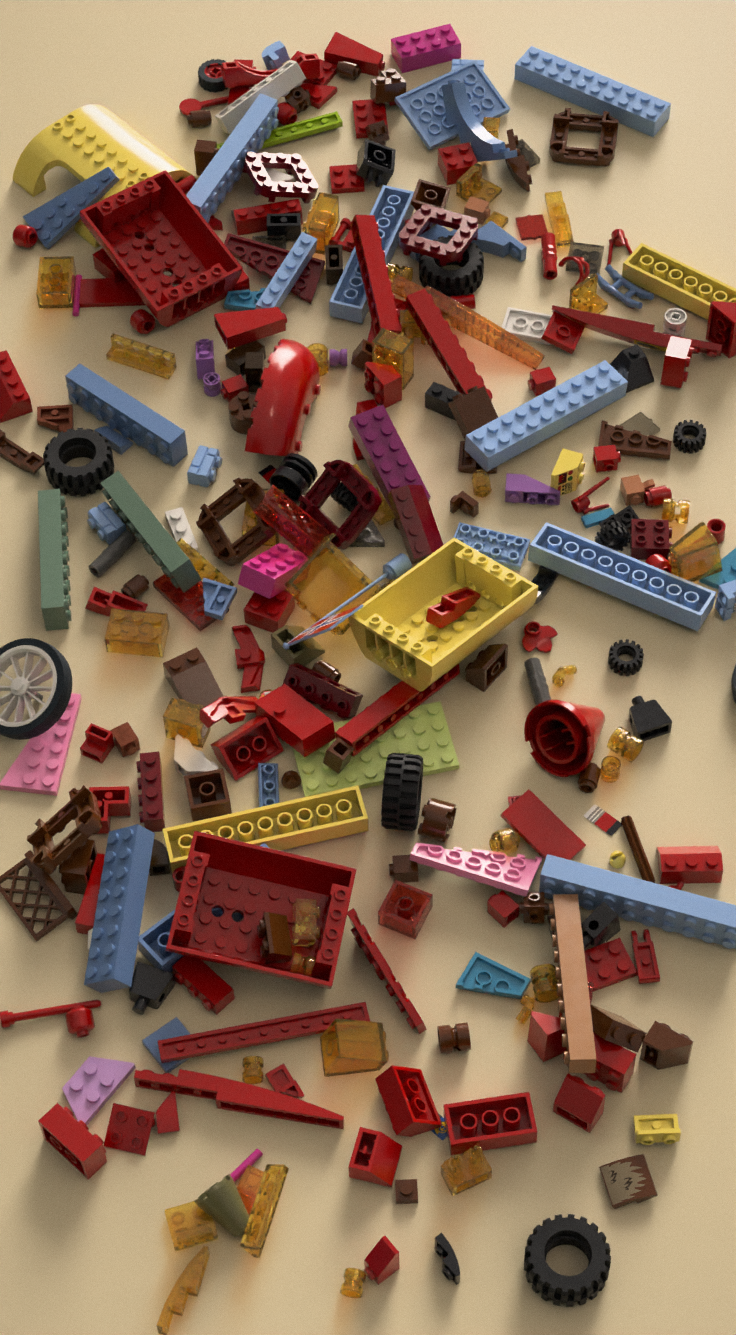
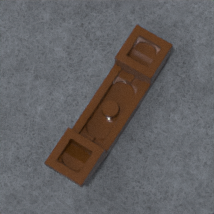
(18, 456)

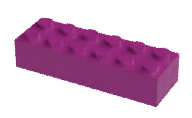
(384, 451)

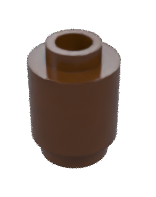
(348, 70)
(199, 118)
(135, 586)
(327, 670)
(589, 778)

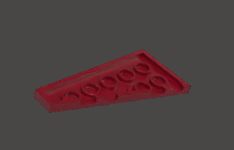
(268, 259)

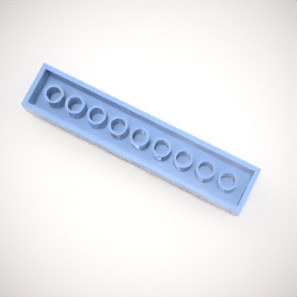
(592, 91)
(228, 162)
(390, 213)
(545, 415)
(622, 576)
(641, 900)

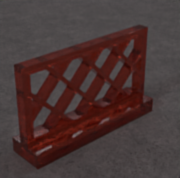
(283, 522)

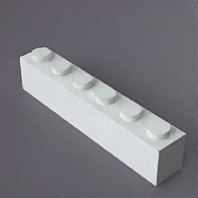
(274, 86)

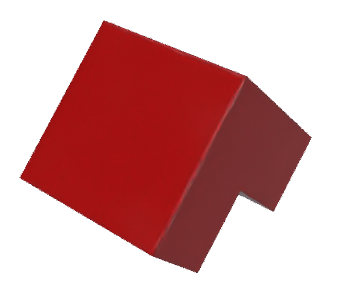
(97, 744)

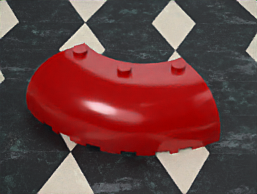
(284, 400)

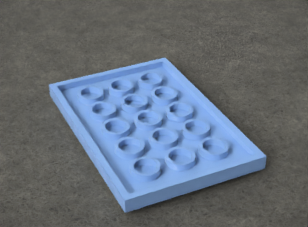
(426, 107)

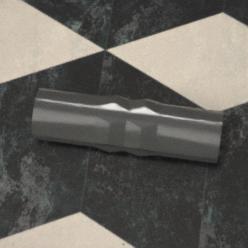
(112, 553)
(537, 680)

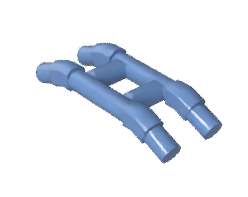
(625, 298)

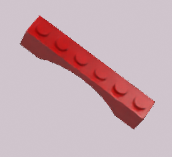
(237, 74)

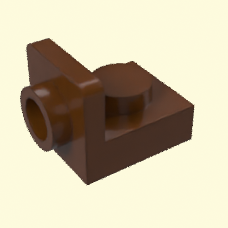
(466, 503)

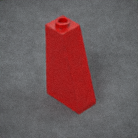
(346, 49)
(249, 325)

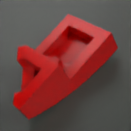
(283, 1083)
(167, 1115)

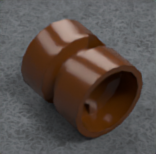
(454, 1037)

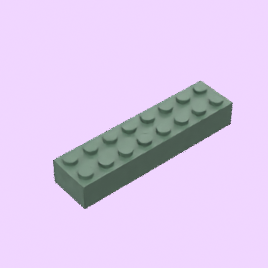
(150, 531)
(54, 560)

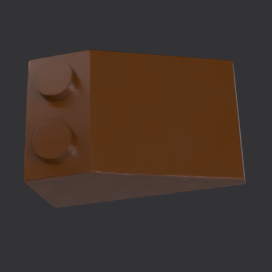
(192, 678)

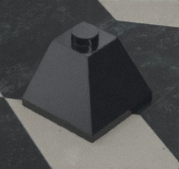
(634, 367)

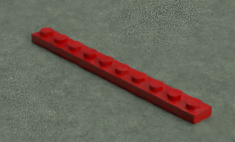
(257, 1033)

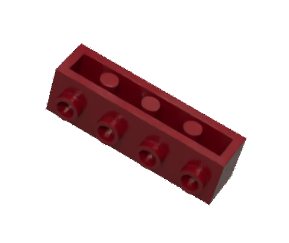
(323, 690)
(152, 791)

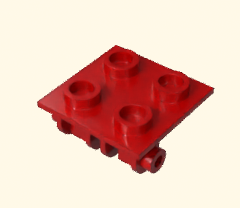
(129, 1129)

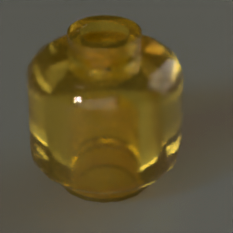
(504, 841)

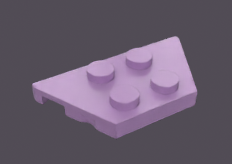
(94, 1085)

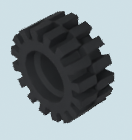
(692, 429)
(344, 497)
(613, 536)
(625, 666)

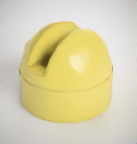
(618, 862)

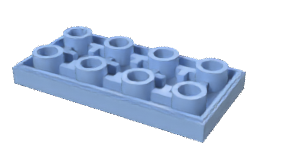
(499, 546)

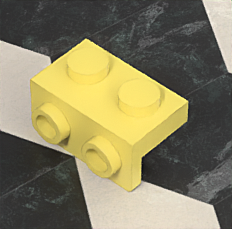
(656, 1128)

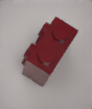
(649, 538)

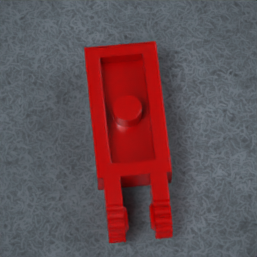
(645, 958)

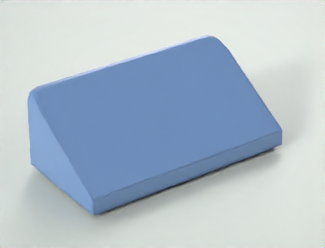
(116, 440)

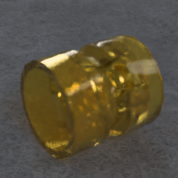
(404, 271)
(321, 355)
(668, 511)
(624, 743)
(544, 983)

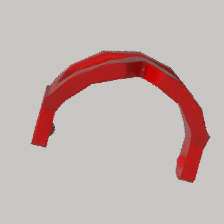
(580, 261)

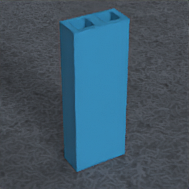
(595, 518)

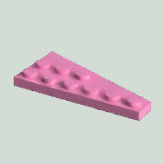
(44, 756)
(482, 866)

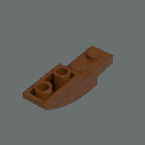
(517, 165)

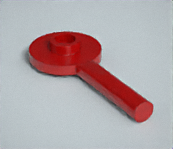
(193, 104)

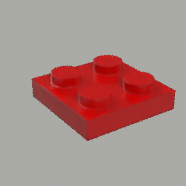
(345, 180)
(563, 332)

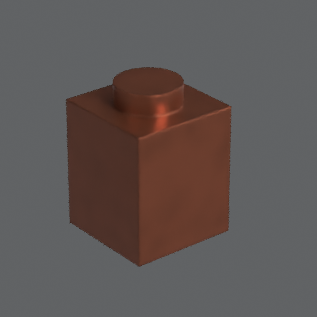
(125, 739)

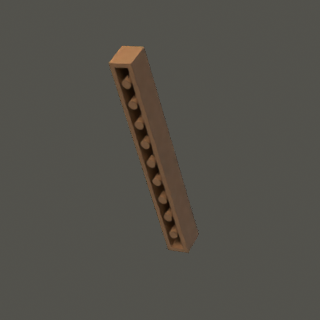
(572, 984)

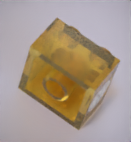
(184, 719)

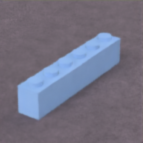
(288, 272)

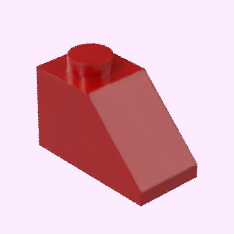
(382, 1261)

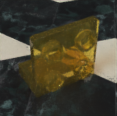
(475, 186)
(584, 296)
(190, 1226)

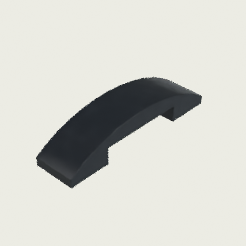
(544, 580)

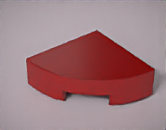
(215, 224)

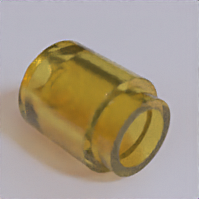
(481, 483)

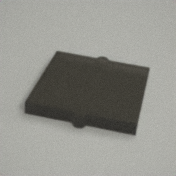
(641, 423)

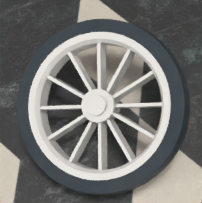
(25, 687)

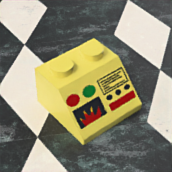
(568, 472)

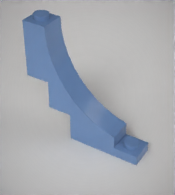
(470, 129)
(490, 240)

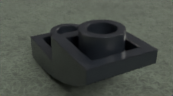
(623, 516)
(450, 1264)

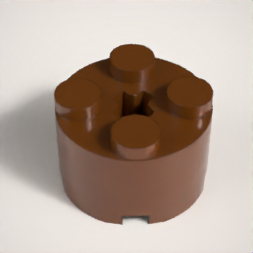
(240, 411)
(438, 819)

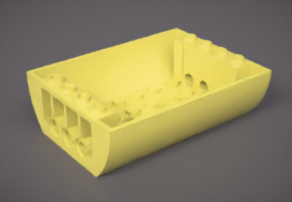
(394, 623)

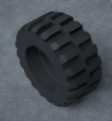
(453, 282)
(74, 445)
(402, 791)
(567, 1232)

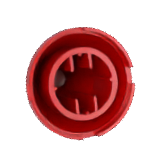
(563, 735)

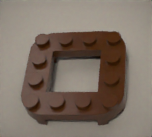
(599, 157)
(211, 516)
(85, 811)

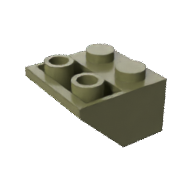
(301, 652)

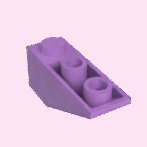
(204, 357)
(525, 489)

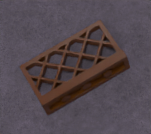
(51, 889)

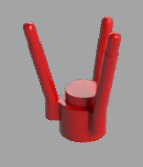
(619, 240)
(582, 502)

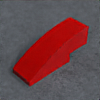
(103, 602)
(451, 607)

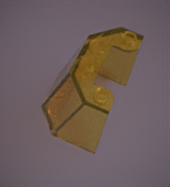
(328, 581)

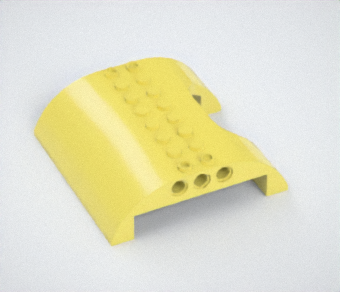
(87, 144)

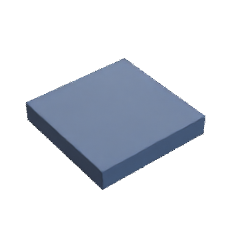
(170, 1030)

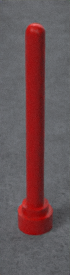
(8, 1018)

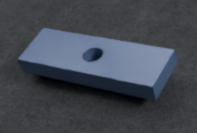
(268, 784)

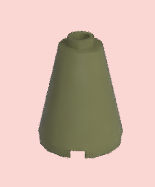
(225, 1206)

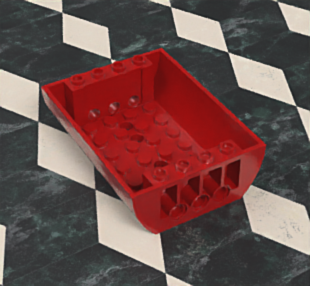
(180, 245)
(253, 882)

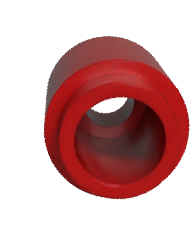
(656, 495)

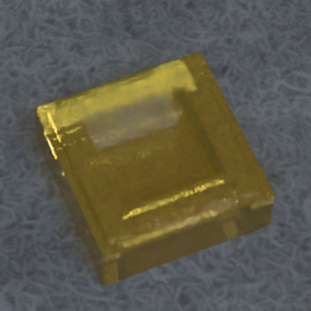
(498, 219)

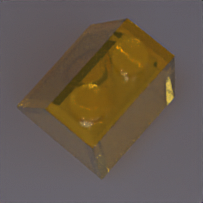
(695, 554)
(353, 1047)

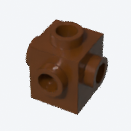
(298, 99)
(534, 908)

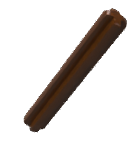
(637, 849)

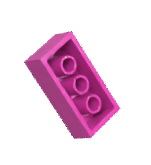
(425, 48)
(270, 570)

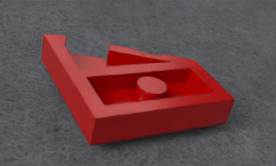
(319, 93)

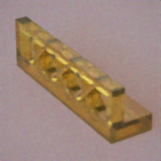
(142, 359)
(264, 1209)

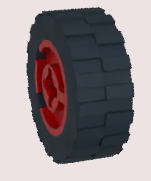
(211, 76)

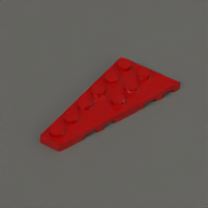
(384, 972)

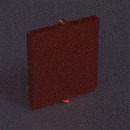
(531, 227)

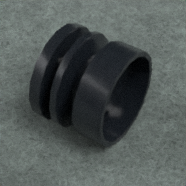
(294, 476)

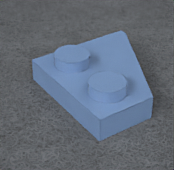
(217, 598)

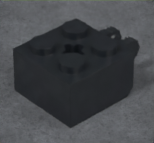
(375, 162)

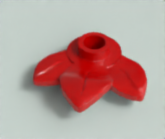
(539, 639)

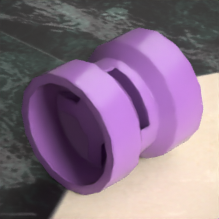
(338, 357)
(212, 384)

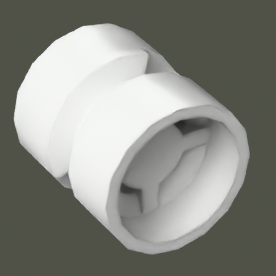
(675, 322)

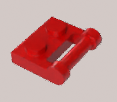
(348, 243)

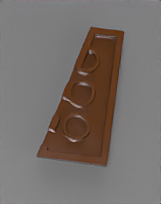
(634, 442)

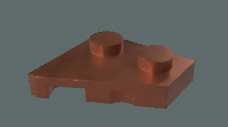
(56, 417)

